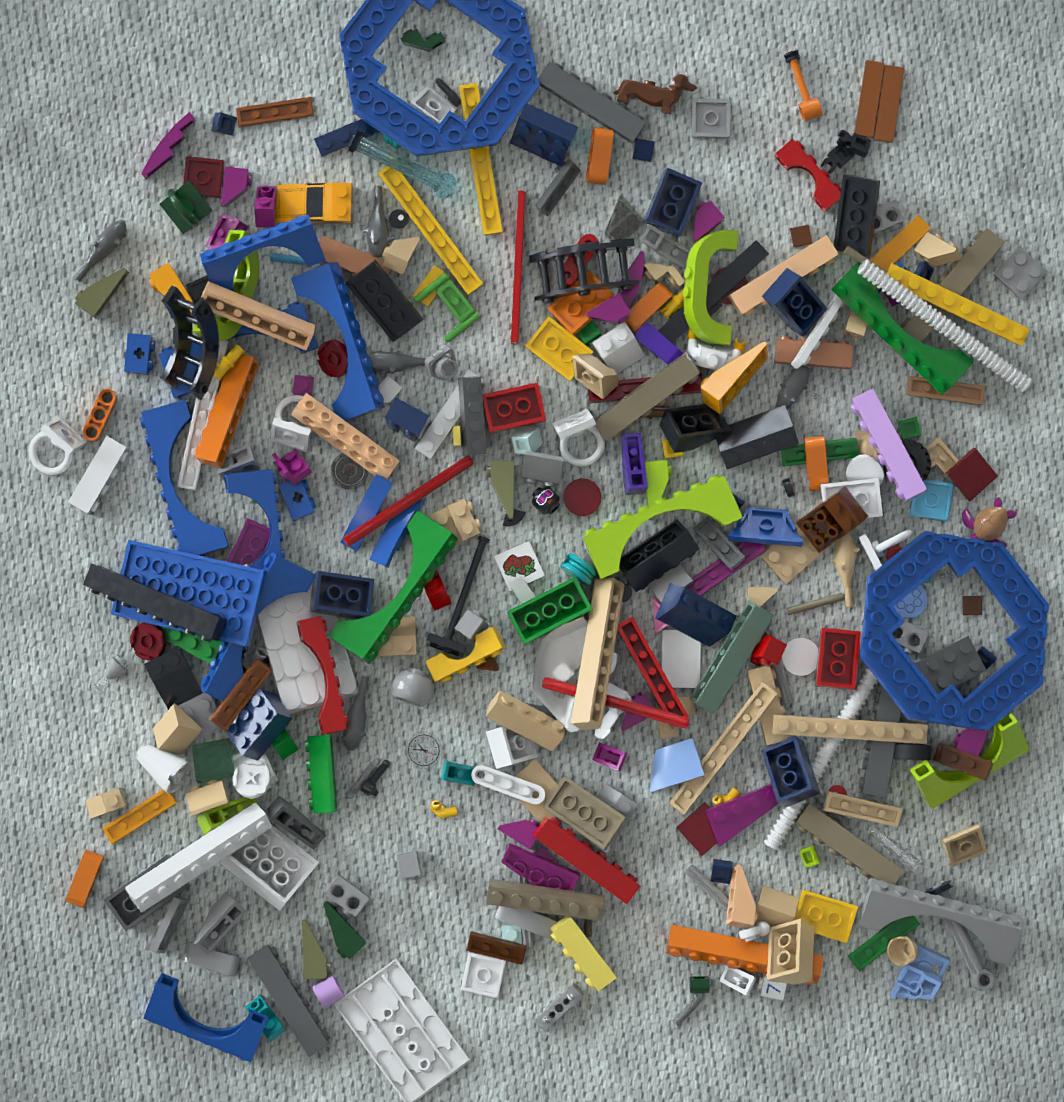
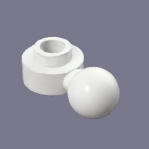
(762, 929)

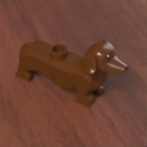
(655, 95)

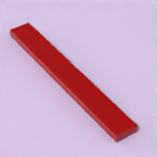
(518, 267)

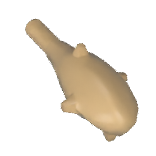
(845, 564)

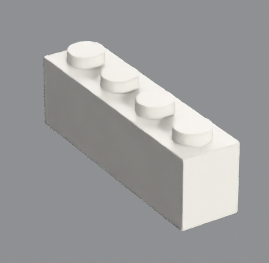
(98, 474)

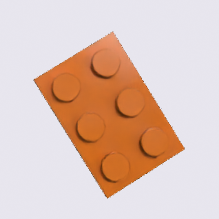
(572, 308)

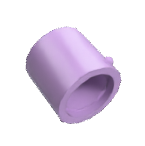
(328, 991)

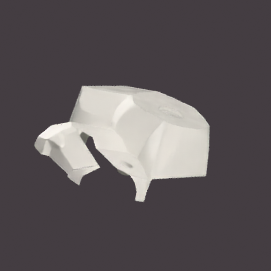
(557, 659)

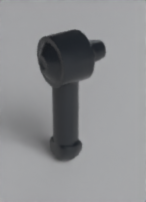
(369, 786)

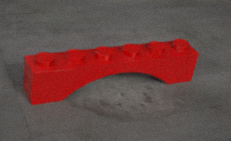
(313, 636)

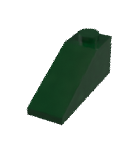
(345, 936)

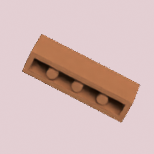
(348, 258)
(827, 354)

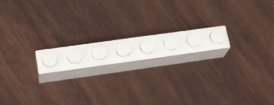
(198, 857)

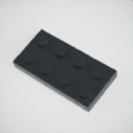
(856, 214)
(384, 300)

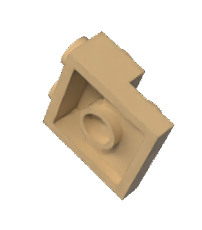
(458, 520)

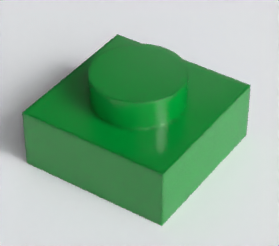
(589, 333)
(909, 428)

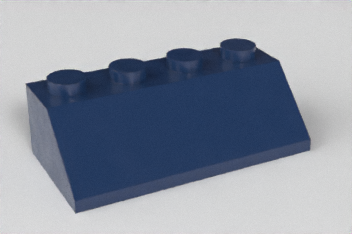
(694, 615)

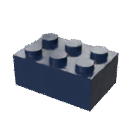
(543, 134)
(672, 202)
(794, 302)
(407, 419)
(341, 595)
(259, 724)
(790, 771)

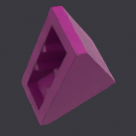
(609, 756)

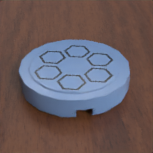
(913, 603)

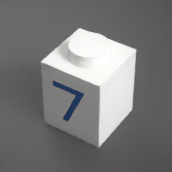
(771, 989)

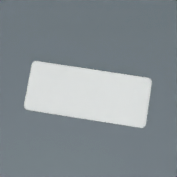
(521, 589)

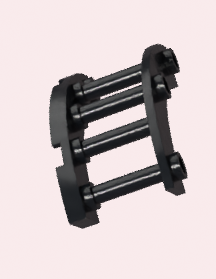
(579, 251)
(183, 336)

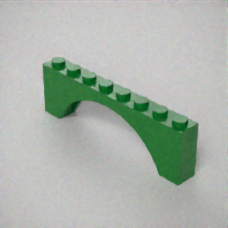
(936, 365)
(368, 635)

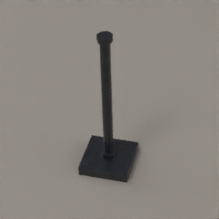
(446, 642)

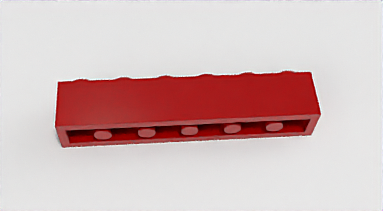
(650, 668)
(586, 860)

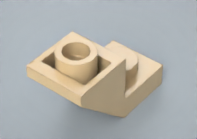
(657, 271)

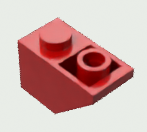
(437, 593)
(768, 651)

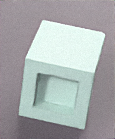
(527, 439)

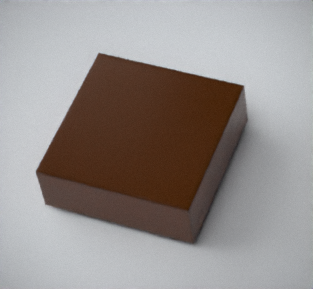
(800, 236)
(972, 605)

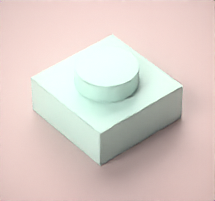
(511, 933)

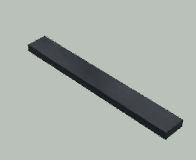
(718, 288)

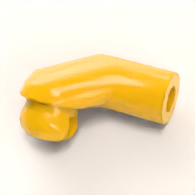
(718, 799)
(441, 811)

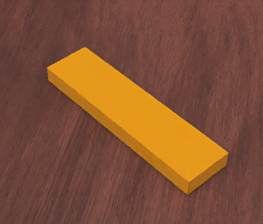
(901, 243)
(139, 816)

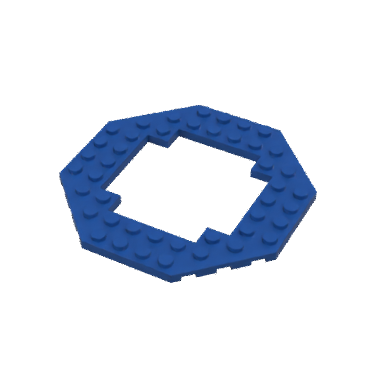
(405, 123)
(901, 676)

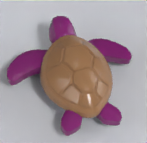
(989, 522)

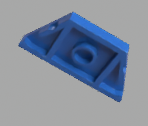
(766, 527)

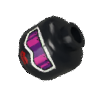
(545, 500)

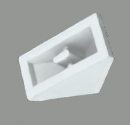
(738, 980)

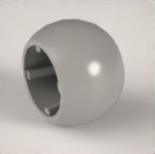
(412, 687)

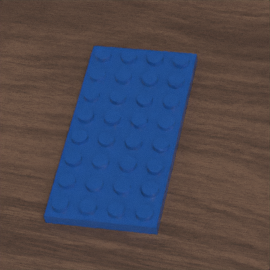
(208, 583)

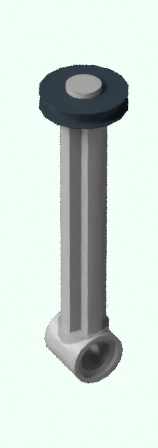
(965, 943)

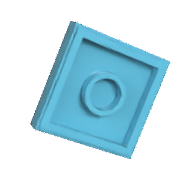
(933, 503)

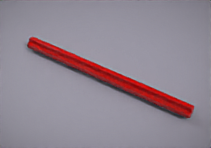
(408, 500)
(622, 704)

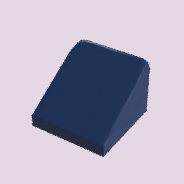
(224, 123)
(643, 150)
(721, 871)

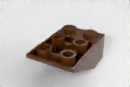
(832, 519)

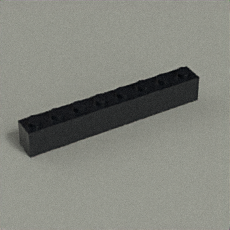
(154, 602)

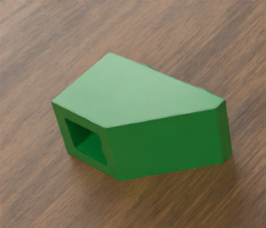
(284, 744)

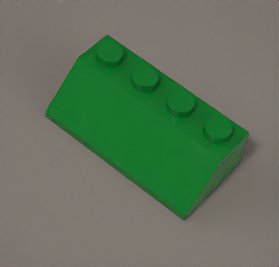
(549, 610)
(322, 774)

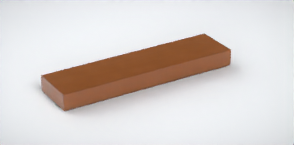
(869, 98)
(889, 104)
(275, 112)
(240, 694)

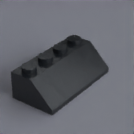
(757, 437)
(657, 555)

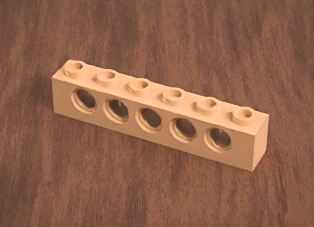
(344, 437)

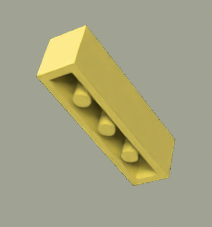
(583, 953)

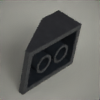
(692, 426)
(173, 677)

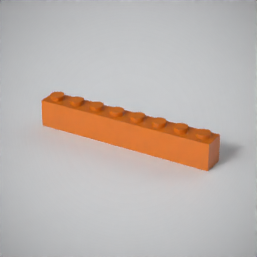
(725, 950)

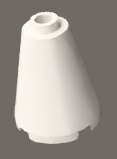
(163, 767)

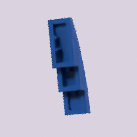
(369, 506)
(394, 535)

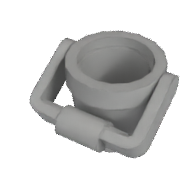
(441, 365)

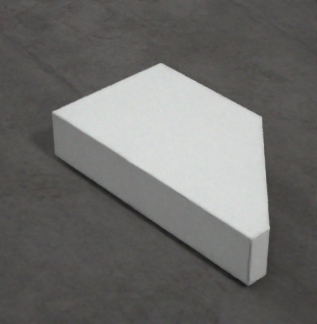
(389, 389)

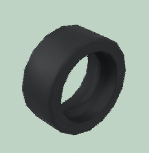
(913, 752)

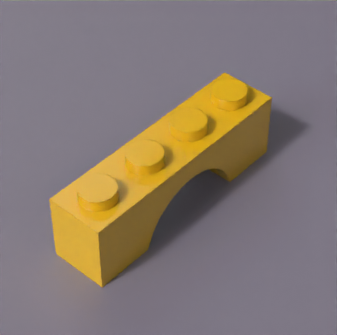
(486, 644)

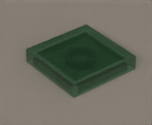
(213, 760)

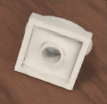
(575, 426)
(289, 433)
(62, 437)
(876, 550)

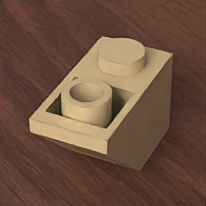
(936, 251)

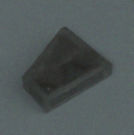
(623, 221)

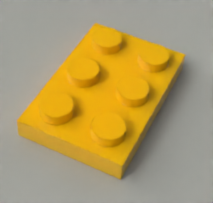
(557, 347)
(827, 915)

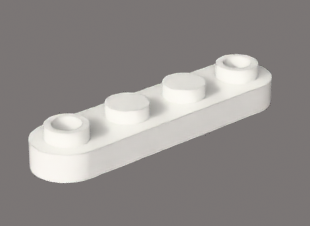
(508, 784)

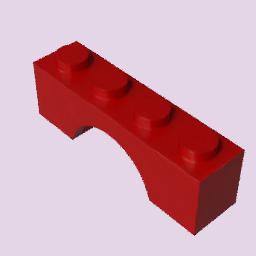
(793, 156)

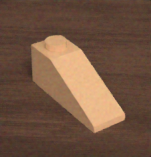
(741, 903)

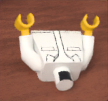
(712, 356)

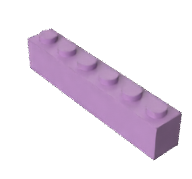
(889, 446)

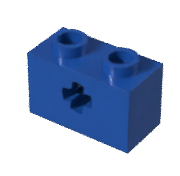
(132, 362)
(296, 509)

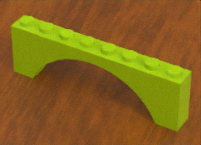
(710, 499)

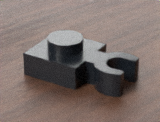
(856, 143)
(838, 157)

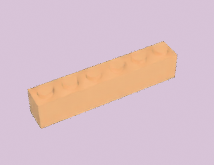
(802, 263)
(258, 316)

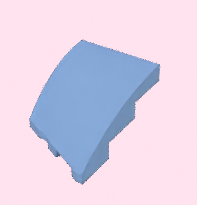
(675, 765)
(918, 982)

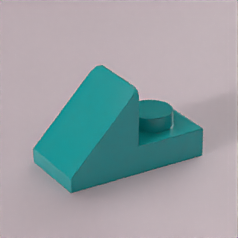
(457, 773)

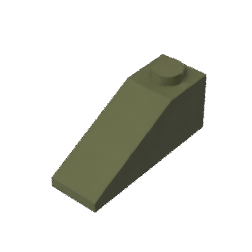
(98, 294)
(503, 483)
(314, 959)

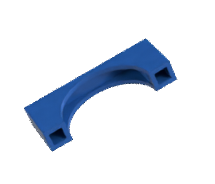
(294, 235)
(260, 488)
(168, 1012)

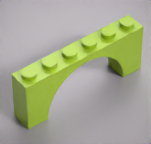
(939, 786)

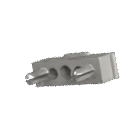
(573, 994)

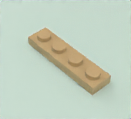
(862, 809)

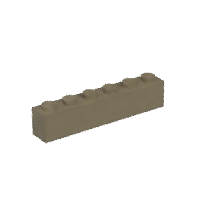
(646, 396)
(848, 845)
(545, 899)

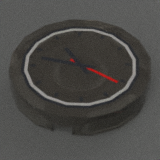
(348, 473)

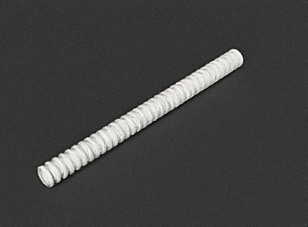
(944, 325)
(823, 757)

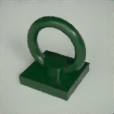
(185, 207)

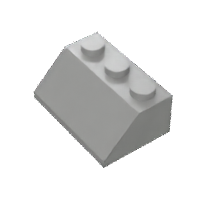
(619, 803)

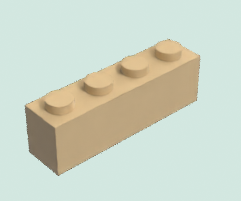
(768, 675)
(525, 720)

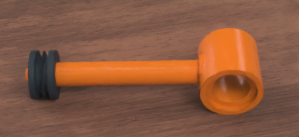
(809, 107)

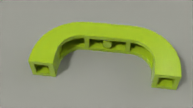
(244, 283)
(696, 287)

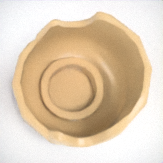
(902, 950)

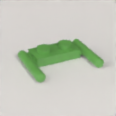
(455, 302)

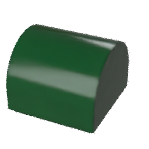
(699, 984)

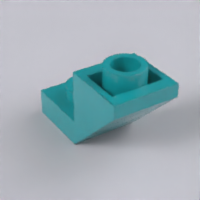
(274, 1026)

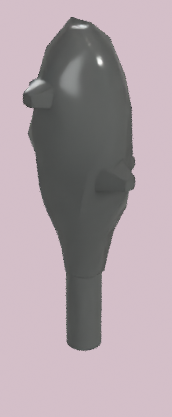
(377, 228)
(103, 246)
(393, 361)
(793, 386)
(356, 718)

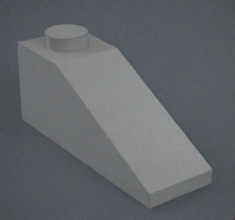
(220, 920)

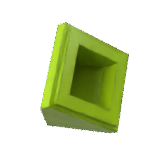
(809, 856)

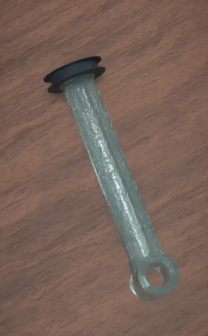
(404, 165)

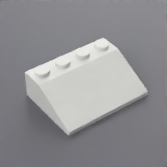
(271, 866)

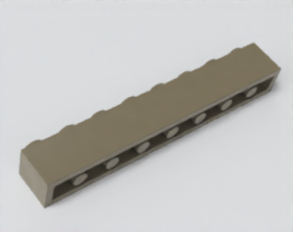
(959, 278)

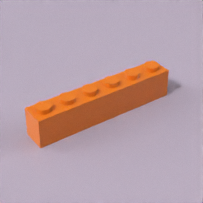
(226, 412)

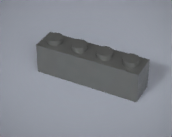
(472, 415)

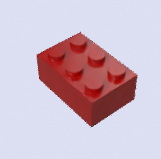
(513, 408)
(837, 658)

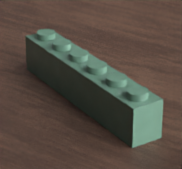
(731, 657)

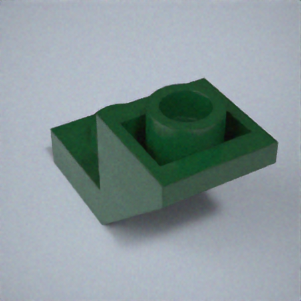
(415, 40)

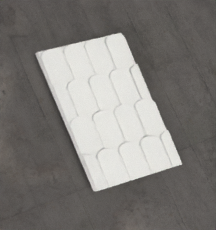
(293, 664)
(402, 1032)

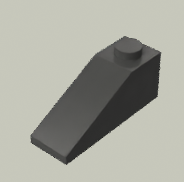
(295, 822)

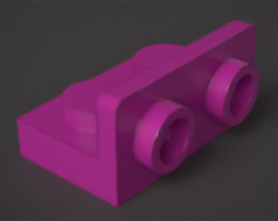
(222, 229)
(292, 466)

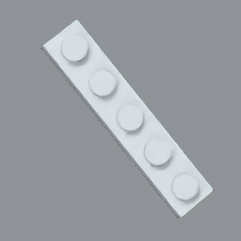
(819, 330)
(442, 424)

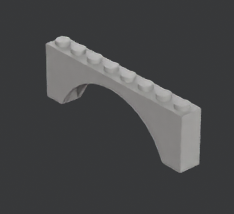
(891, 902)

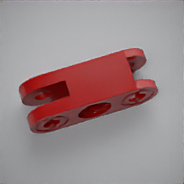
(570, 267)

